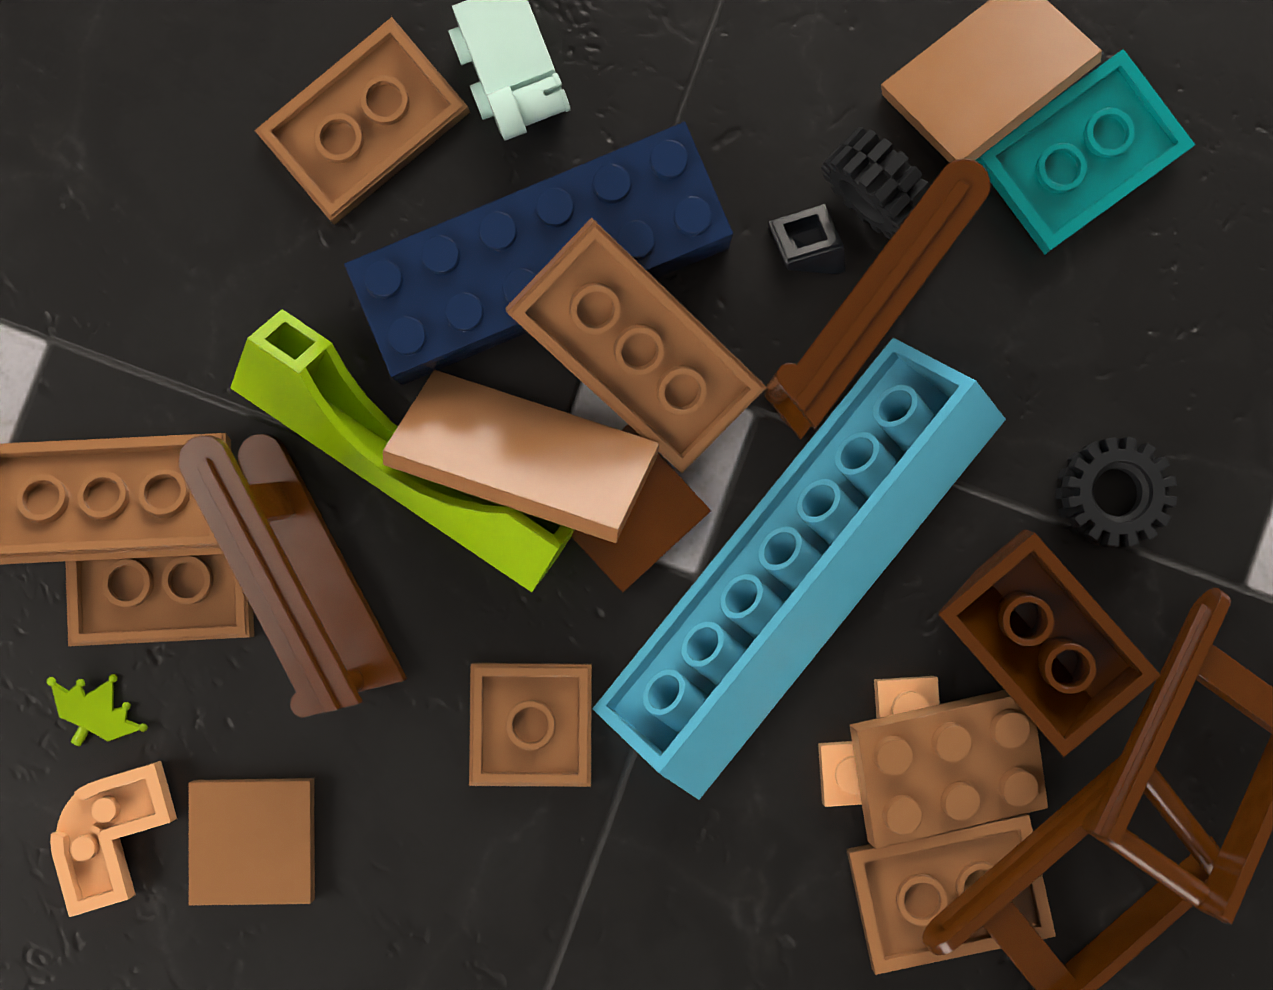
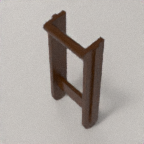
(810, 388)
(244, 522)
(1189, 660)
(991, 896)

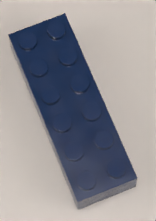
(449, 285)

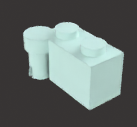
(511, 63)

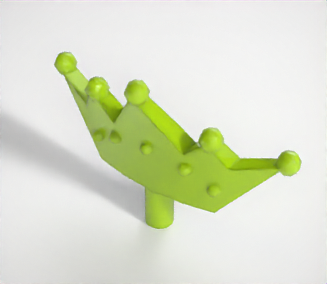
(93, 711)

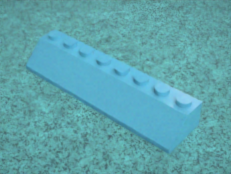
(798, 565)

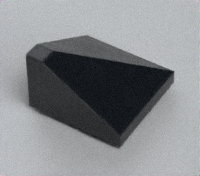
(809, 241)

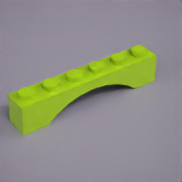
(308, 389)

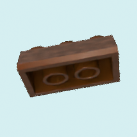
(1047, 641)

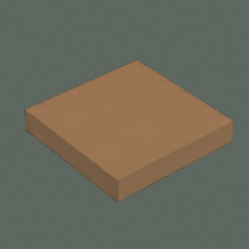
(530, 724)
(251, 841)

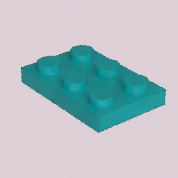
(1084, 151)

